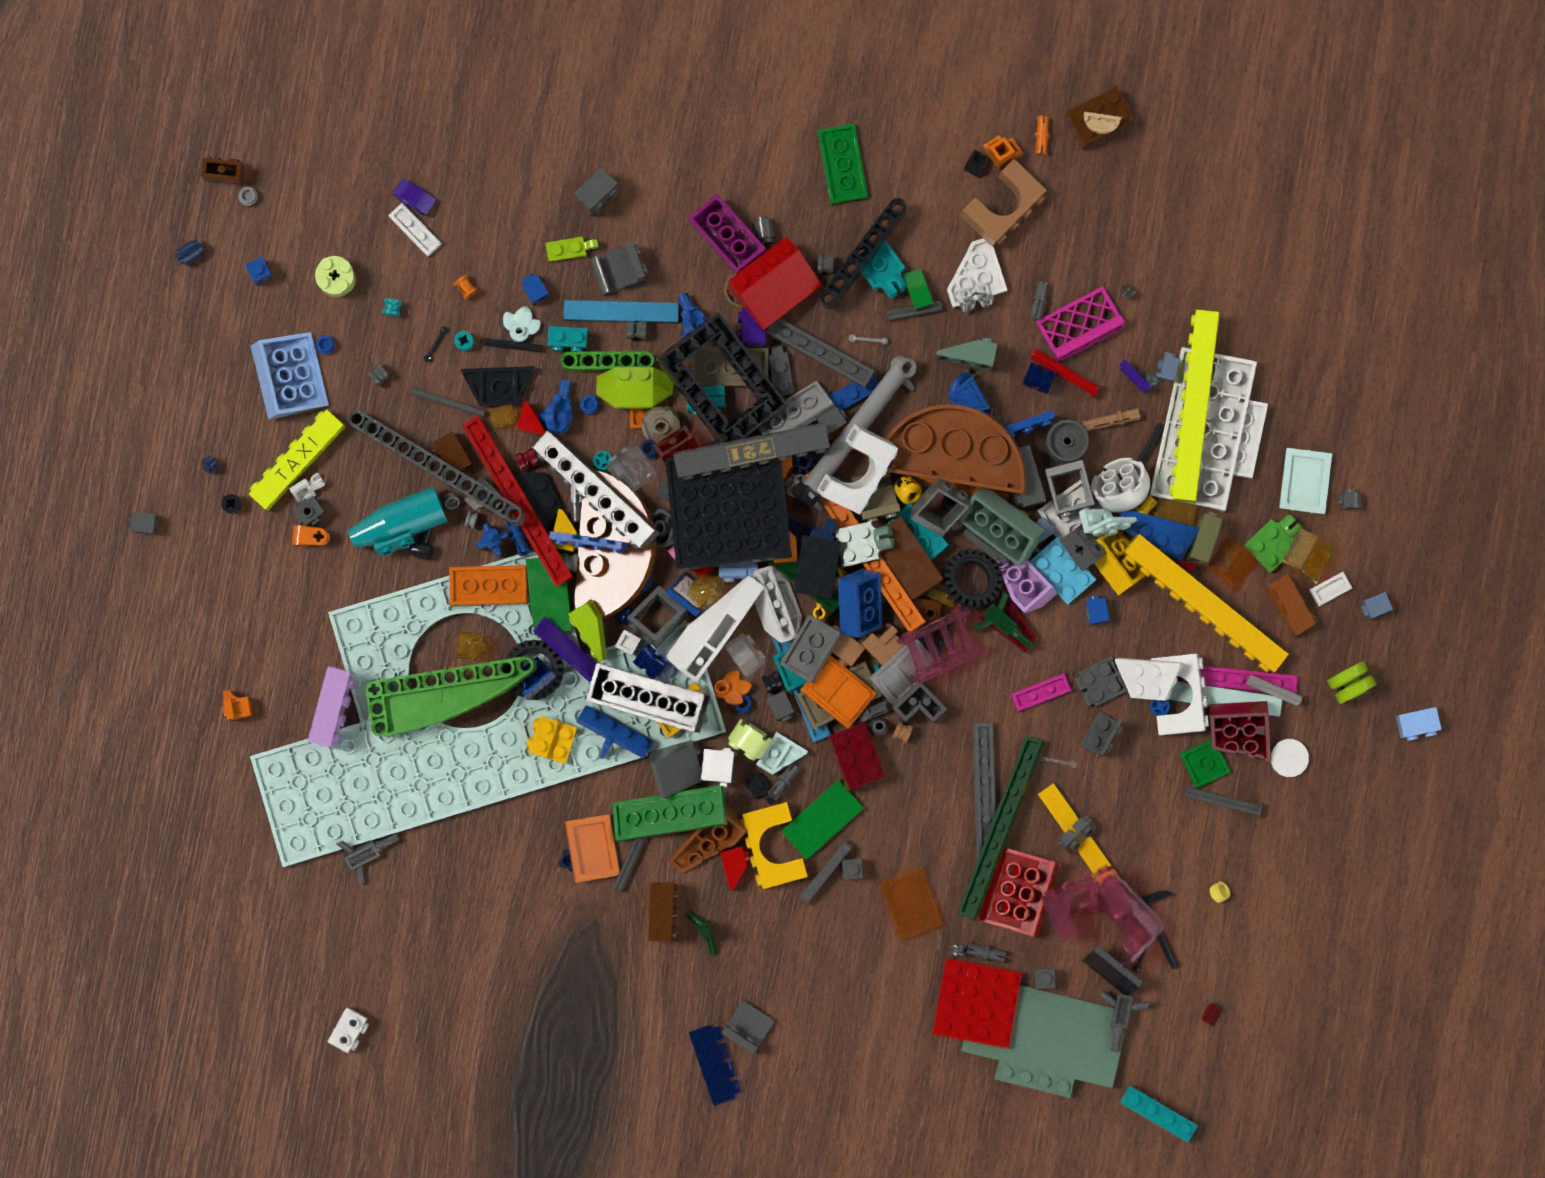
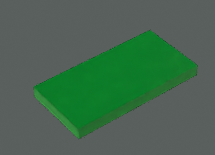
(842, 164)
(547, 598)
(822, 819)

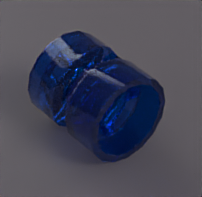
(1039, 378)
(650, 661)

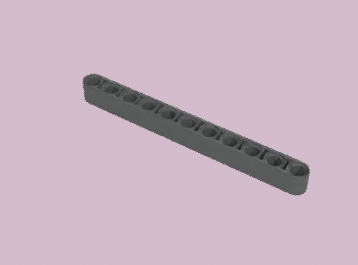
(428, 463)

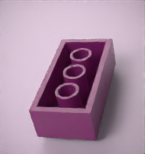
(726, 234)

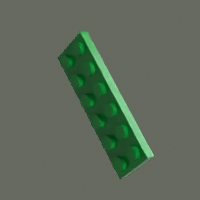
(669, 815)

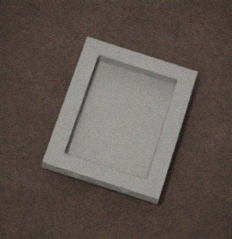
(894, 676)

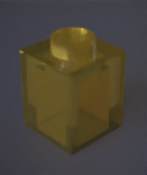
(504, 416)

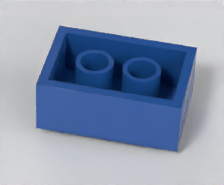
(860, 603)

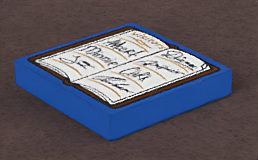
(679, 593)

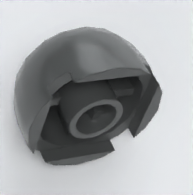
(663, 524)

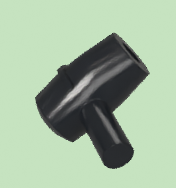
(421, 549)

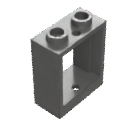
(931, 520)
(648, 637)

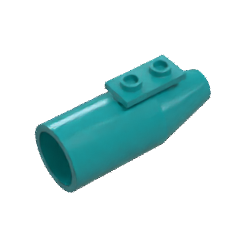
(396, 523)

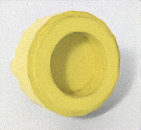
(1219, 892)

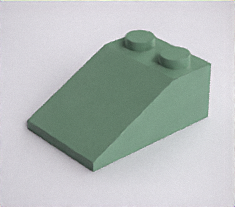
(977, 354)

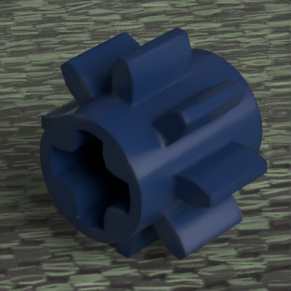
(798, 459)

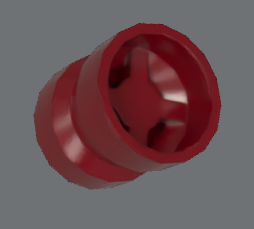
(527, 459)

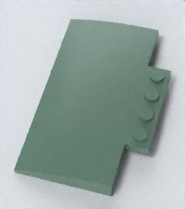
(1055, 1043)

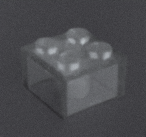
(745, 655)

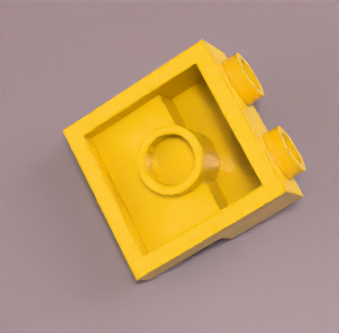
(551, 739)

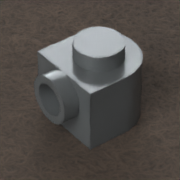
(1349, 500)

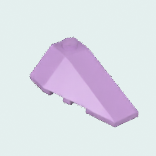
(1026, 585)

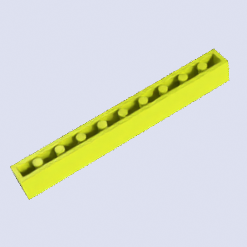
(1195, 406)

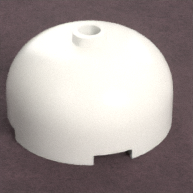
(1122, 494)

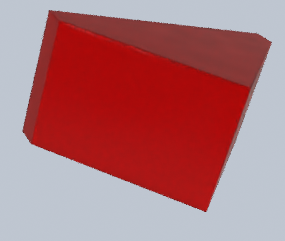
(529, 422)

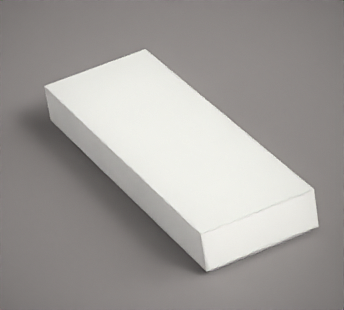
(415, 229)

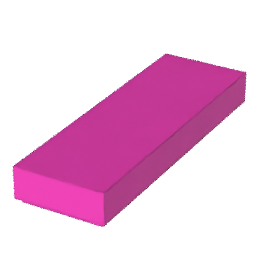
(1040, 692)

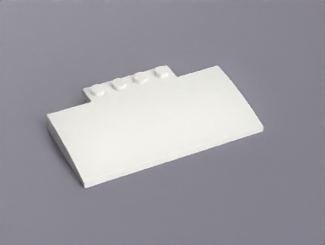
(1230, 436)

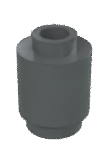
(764, 230)

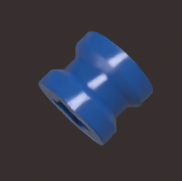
(1161, 705)

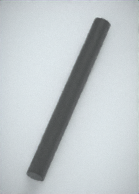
(448, 402)

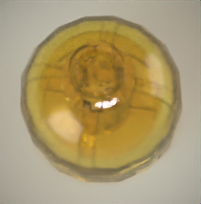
(707, 590)

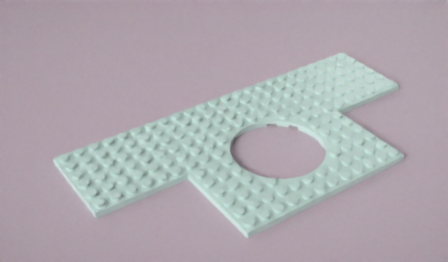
(417, 777)

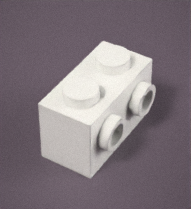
(348, 1030)

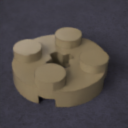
(660, 414)

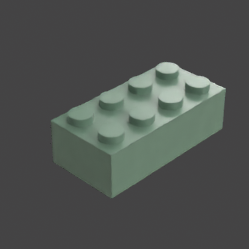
(1002, 526)

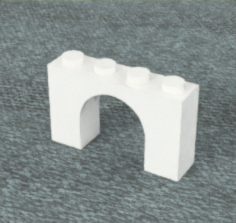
(856, 494)
(1194, 717)

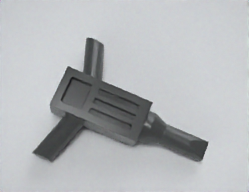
(364, 853)
(1121, 1014)

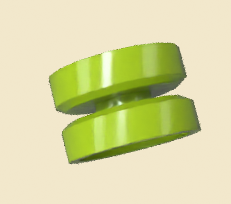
(1351, 682)

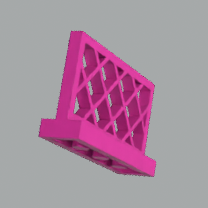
(1087, 339)

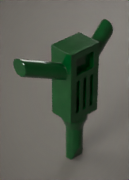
(997, 617)
(705, 931)

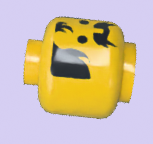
(907, 489)

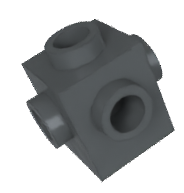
(316, 511)

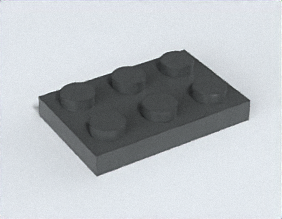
(811, 649)

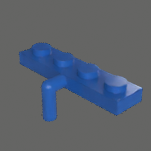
(614, 733)

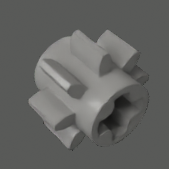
(792, 482)

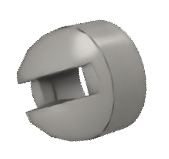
(451, 500)

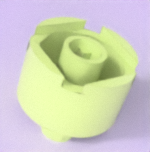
(327, 269)
(749, 739)

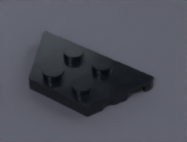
(498, 385)
(539, 494)

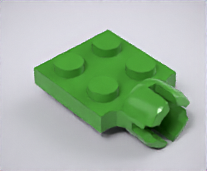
(1273, 541)

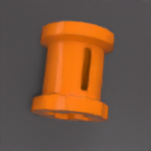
(465, 287)

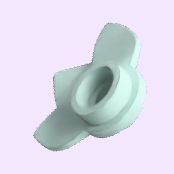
(522, 321)

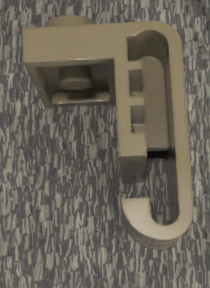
(881, 502)

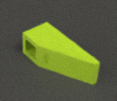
(590, 625)

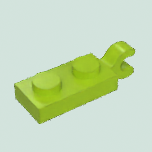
(569, 248)

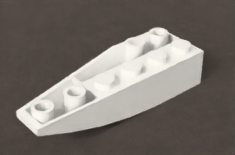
(712, 629)

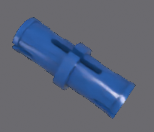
(518, 538)

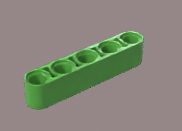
(598, 358)

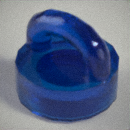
(622, 615)

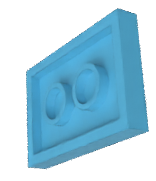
(1062, 571)

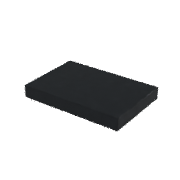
(817, 567)
(1112, 971)

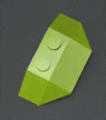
(634, 387)

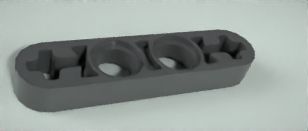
(825, 872)

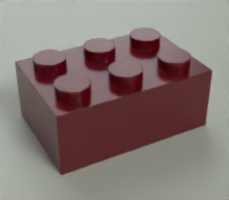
(855, 757)

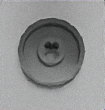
(1058, 449)

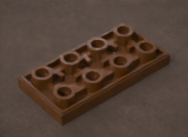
(910, 561)

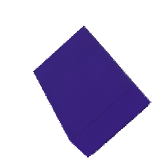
(1134, 376)

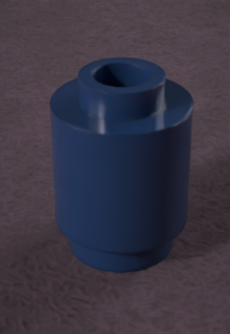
(189, 252)

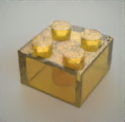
(1308, 556)

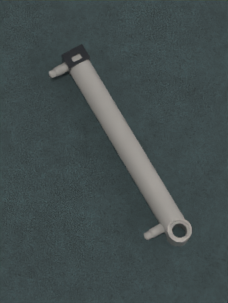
(865, 416)

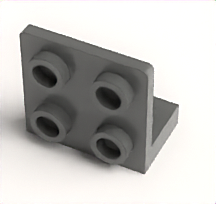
(1100, 734)
(748, 1027)

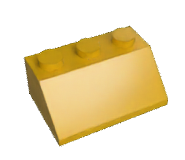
(1113, 566)

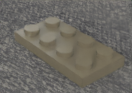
(713, 369)
(818, 716)

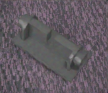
(1084, 829)

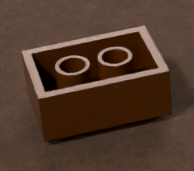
(1107, 103)
(662, 912)

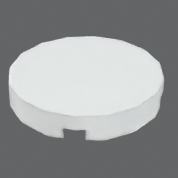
(1289, 758)

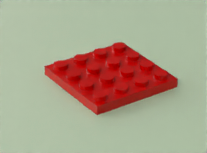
(976, 1003)

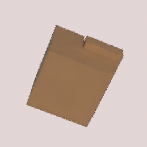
(881, 644)

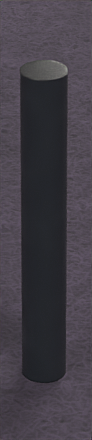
(512, 345)

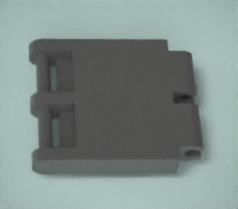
(1100, 682)

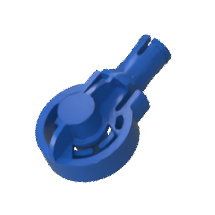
(691, 315)
(558, 410)

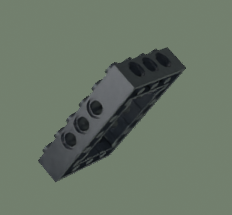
(768, 398)

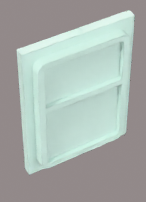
(1305, 481)

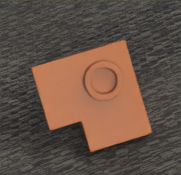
(1002, 151)
(236, 708)

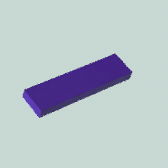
(566, 648)

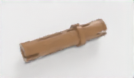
(1111, 420)

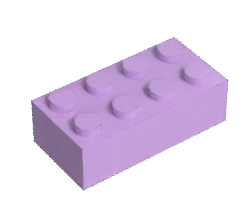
(331, 707)

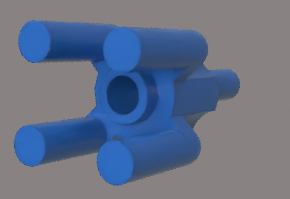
(492, 539)

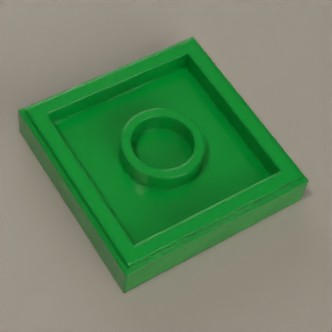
(1204, 763)

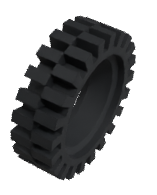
(987, 566)
(554, 658)

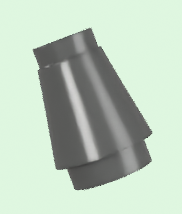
(878, 733)

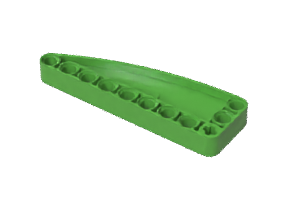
(429, 705)

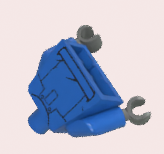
(966, 392)

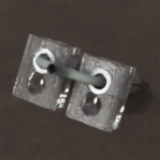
(968, 303)

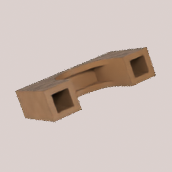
(993, 226)

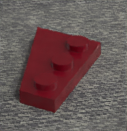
(1012, 612)

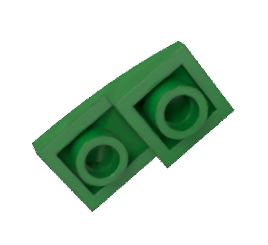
(918, 289)

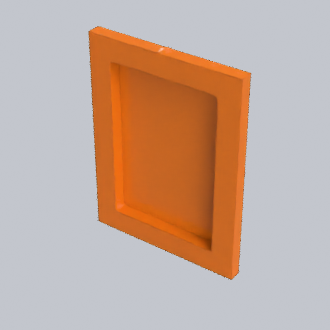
(839, 692)
(592, 848)

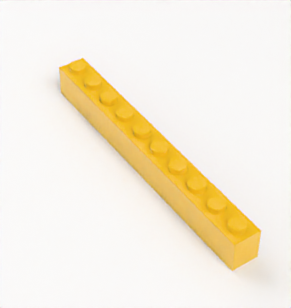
(1205, 603)

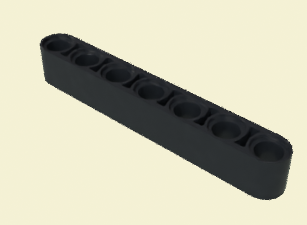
(862, 262)

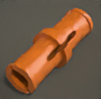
(1042, 135)

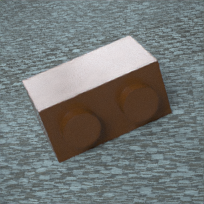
(451, 452)

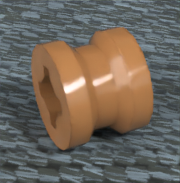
(902, 731)

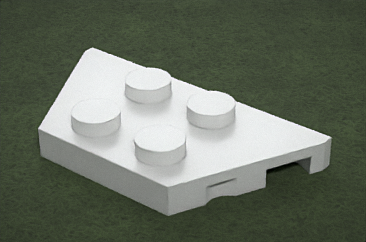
(1148, 677)

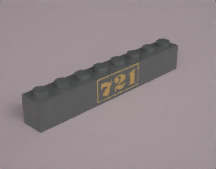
(751, 450)

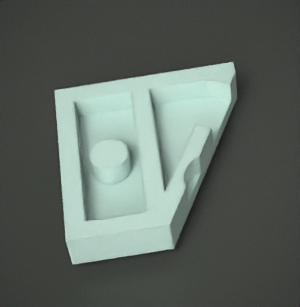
(780, 754)

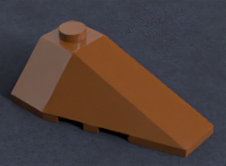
(707, 842)

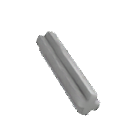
(1274, 690)

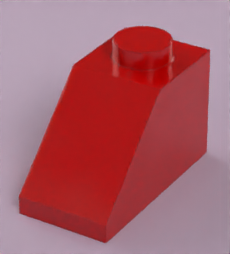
(734, 864)

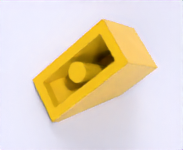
(564, 526)

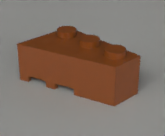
(1290, 605)

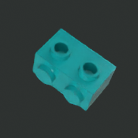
(567, 338)

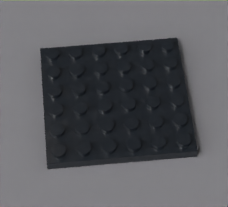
(729, 516)

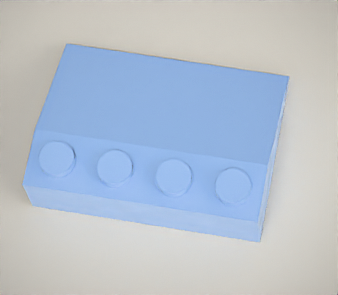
(289, 375)

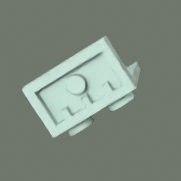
(1102, 522)

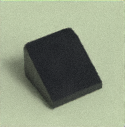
(977, 163)

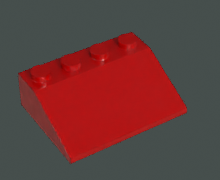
(774, 283)
(1017, 891)

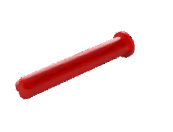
(1065, 372)

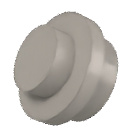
(247, 196)

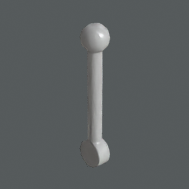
(852, 338)

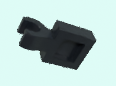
(758, 787)

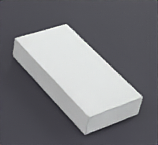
(1330, 589)

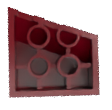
(1241, 728)

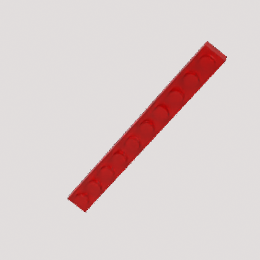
(512, 492)

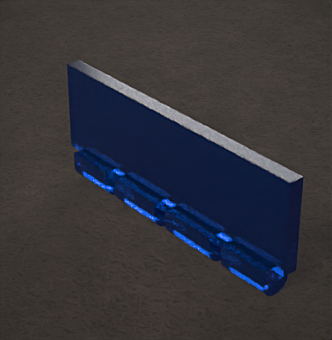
(714, 1070)

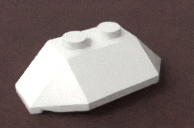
(777, 605)

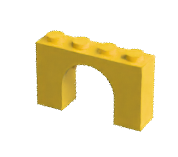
(770, 873)

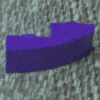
(413, 196)

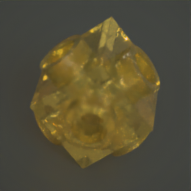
(470, 645)

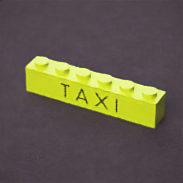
(296, 460)

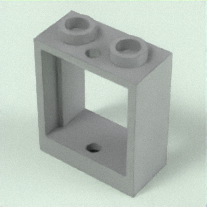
(1065, 469)

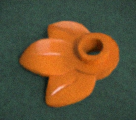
(734, 688)

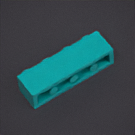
(1158, 1113)

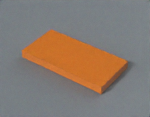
(488, 585)

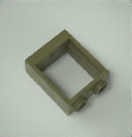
(1205, 539)

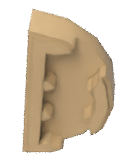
(1101, 123)

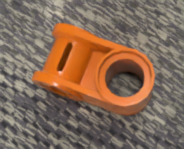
(307, 536)

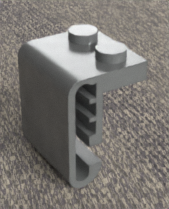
(619, 269)

